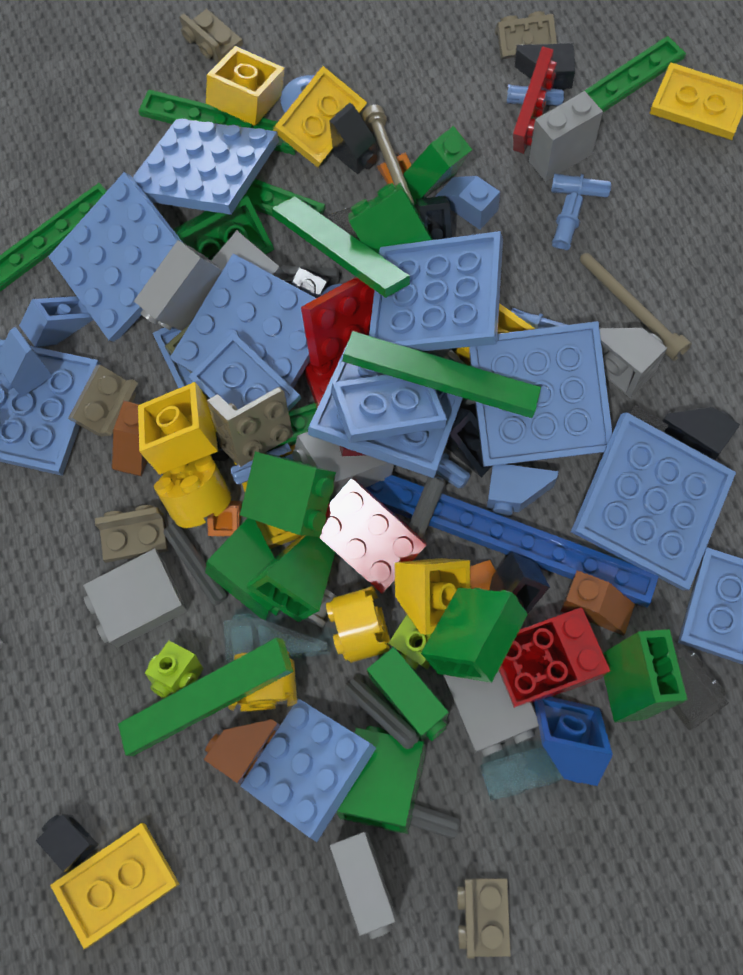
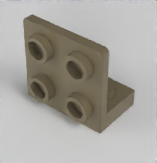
(253, 427)

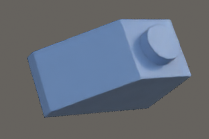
(472, 199)
(53, 319)
(21, 364)
(517, 487)

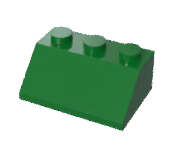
(212, 230)

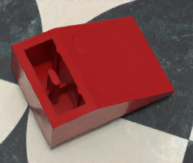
(552, 658)

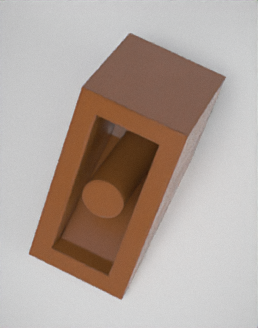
(126, 441)
(600, 601)
(239, 748)

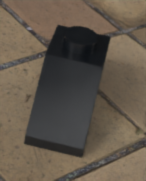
(527, 56)
(352, 140)
(436, 216)
(702, 429)
(465, 441)
(521, 578)

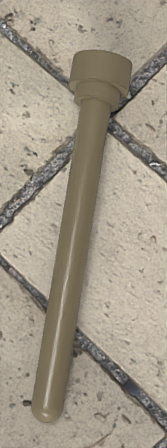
(375, 120)
(672, 341)

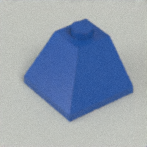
(574, 739)

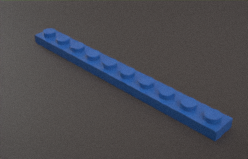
(512, 536)

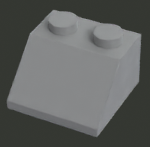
(630, 357)

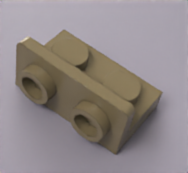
(525, 31)
(210, 35)
(102, 401)
(131, 533)
(486, 918)

